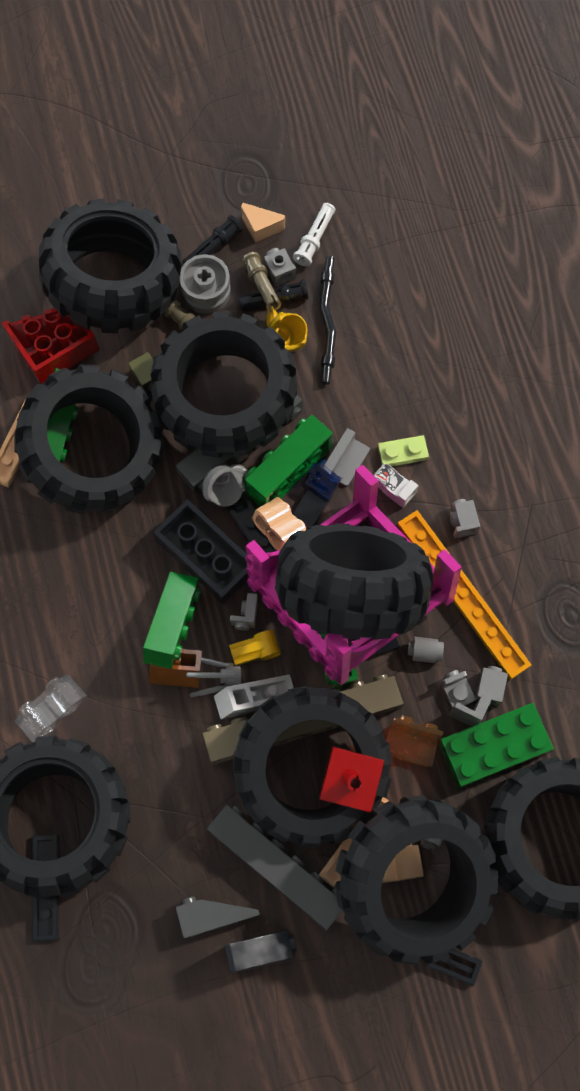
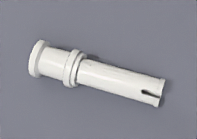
(311, 241)

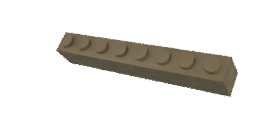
(376, 697)

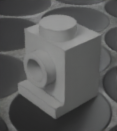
(279, 266)
(464, 518)

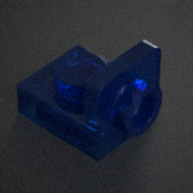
(323, 479)

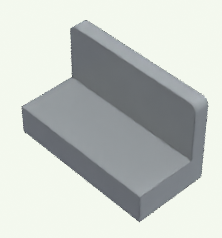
(347, 457)
(469, 716)

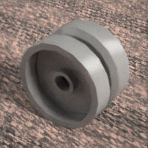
(205, 284)

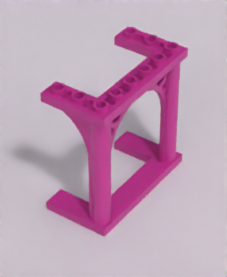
(334, 651)

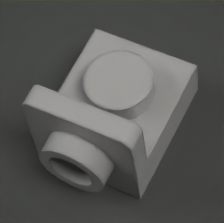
(249, 609)
(457, 689)

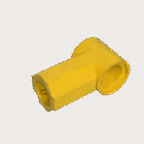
(262, 647)

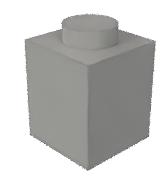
(492, 683)

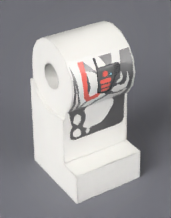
(395, 485)

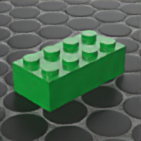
(289, 462)
(495, 746)

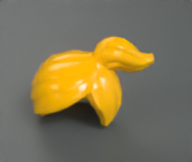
(290, 327)

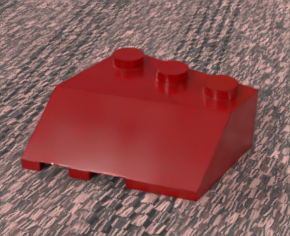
(50, 342)

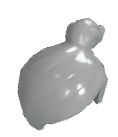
(224, 484)

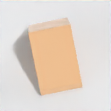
(262, 222)

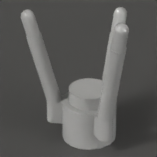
(229, 676)

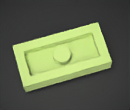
(403, 451)

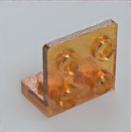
(413, 741)

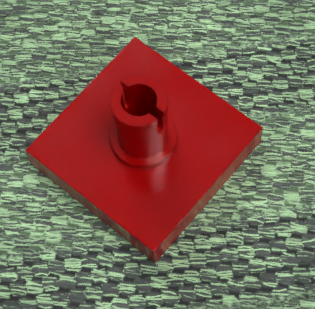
(351, 779)

